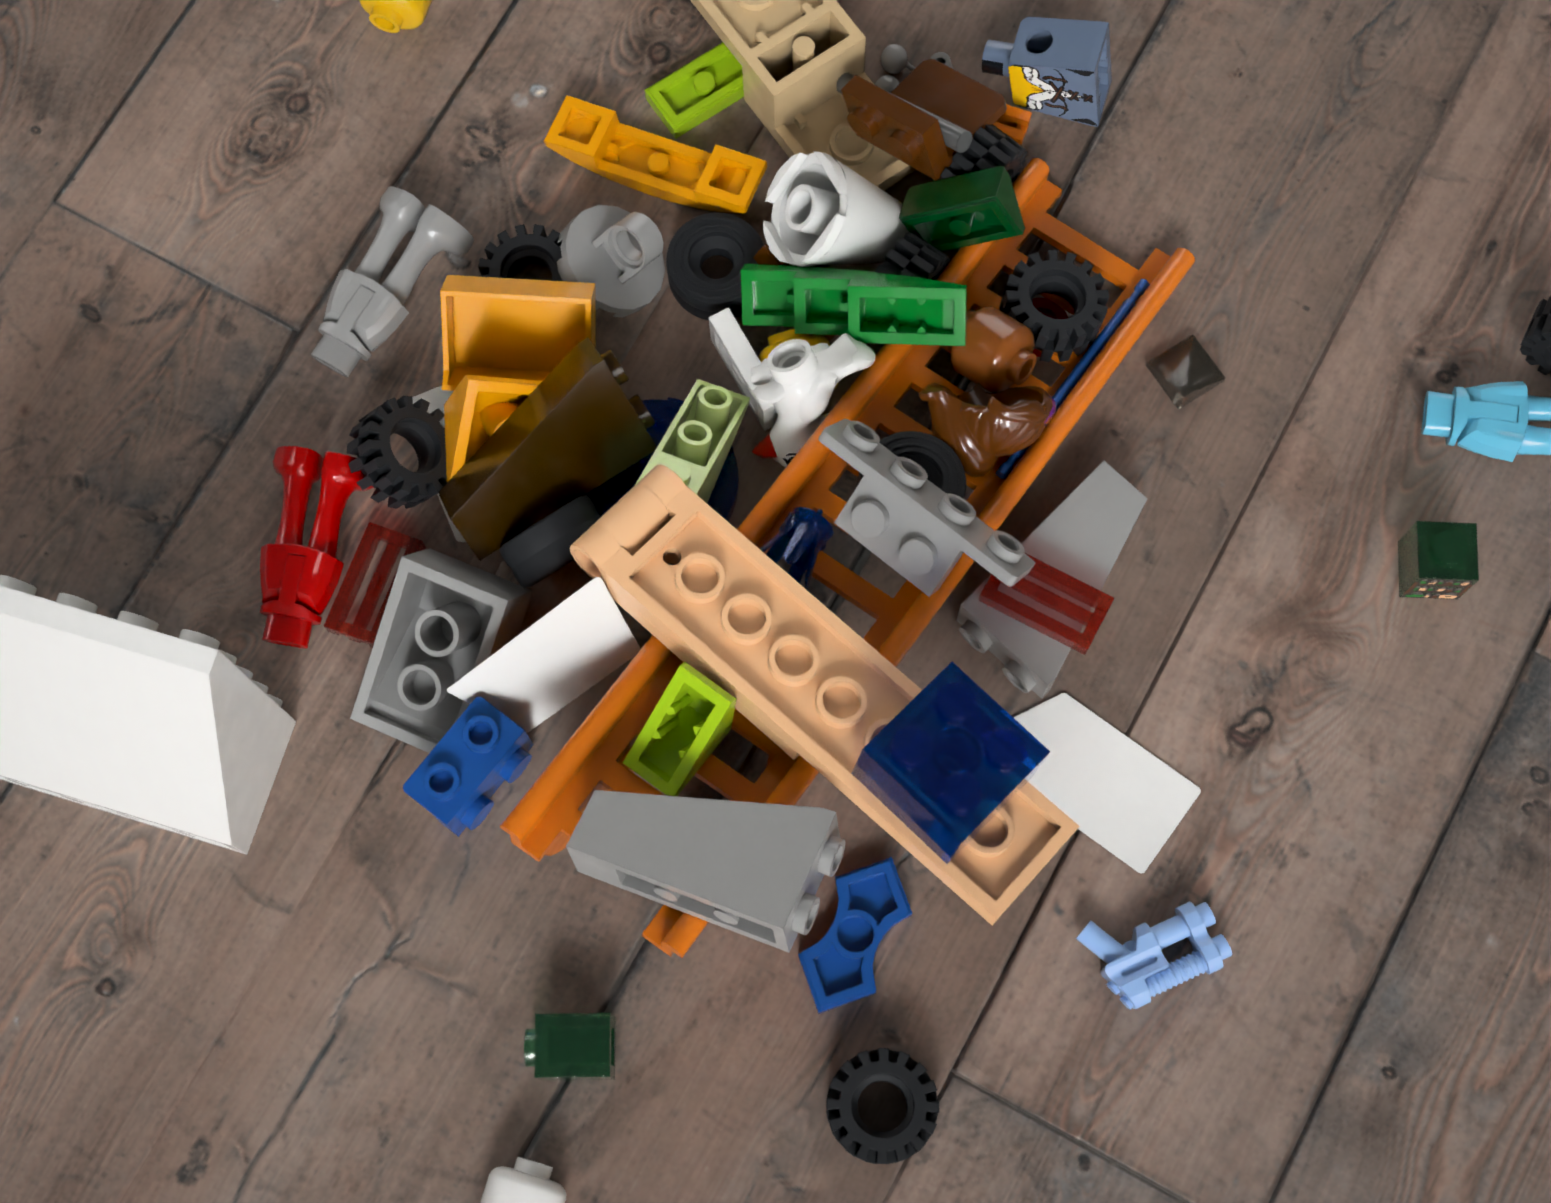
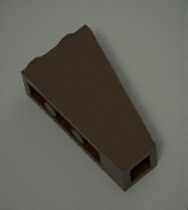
(550, 450)

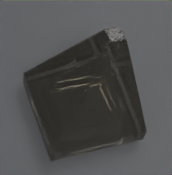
(1185, 371)

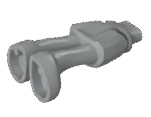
(360, 309)

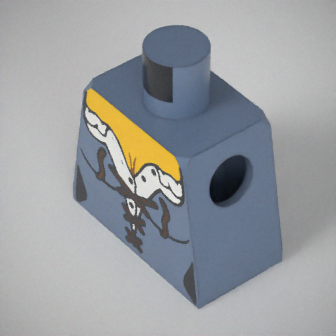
(1056, 67)

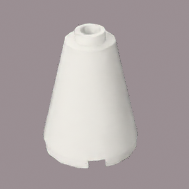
(829, 214)

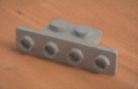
(911, 519)

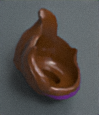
(987, 424)

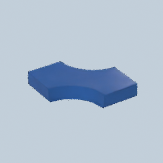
(842, 961)

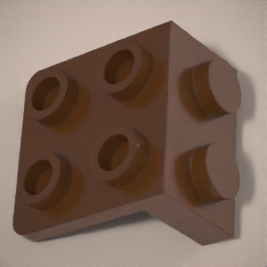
(910, 132)

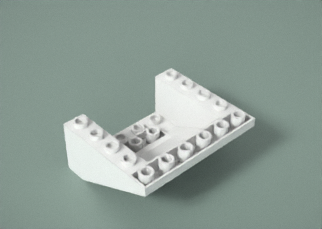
(134, 718)

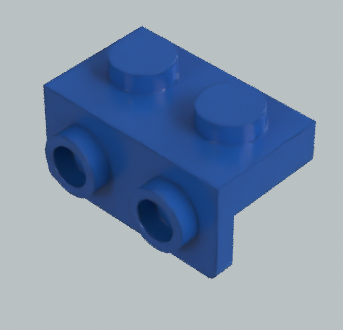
(470, 766)

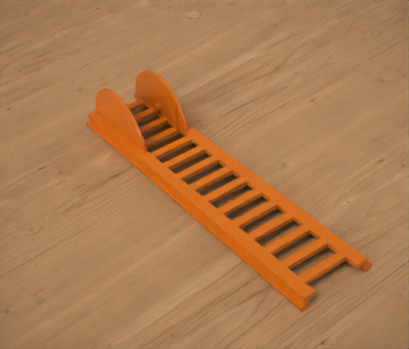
(597, 749)

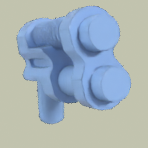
(1139, 967)

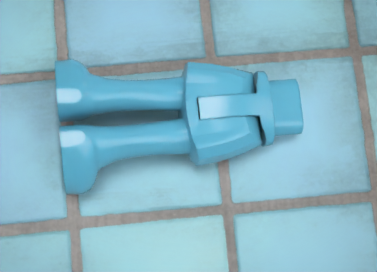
(1490, 419)

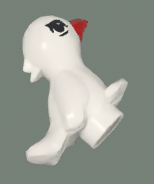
(799, 385)

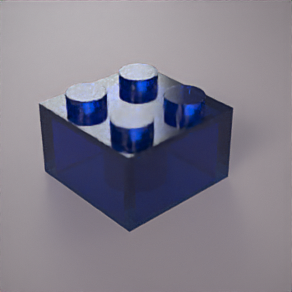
(949, 762)

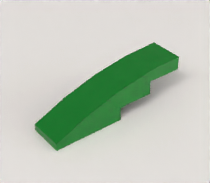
(855, 302)

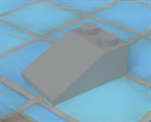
(431, 634)

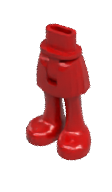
(296, 577)

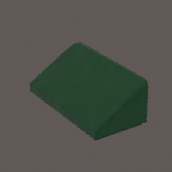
(963, 209)

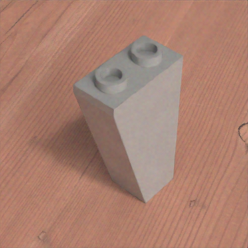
(1076, 538)
(713, 858)

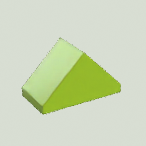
(681, 731)

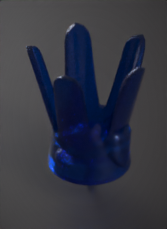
(799, 541)

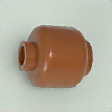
(995, 350)

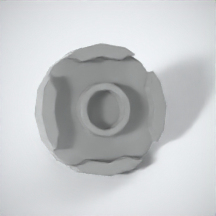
(615, 252)

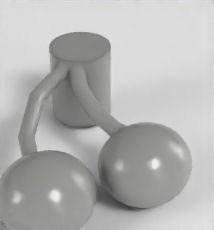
(895, 59)

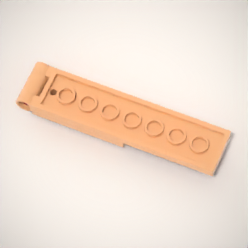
(792, 669)

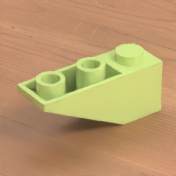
(700, 436)

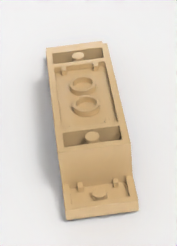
(791, 73)

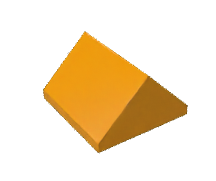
(476, 412)

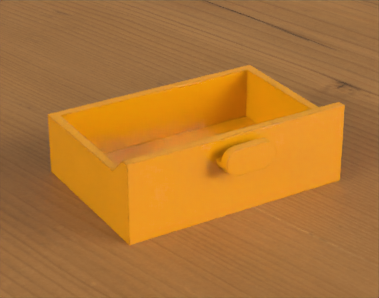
(512, 326)

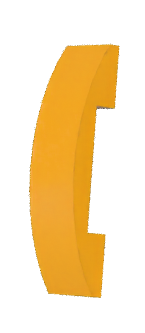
(653, 163)

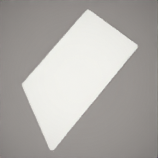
(553, 658)
(1107, 781)

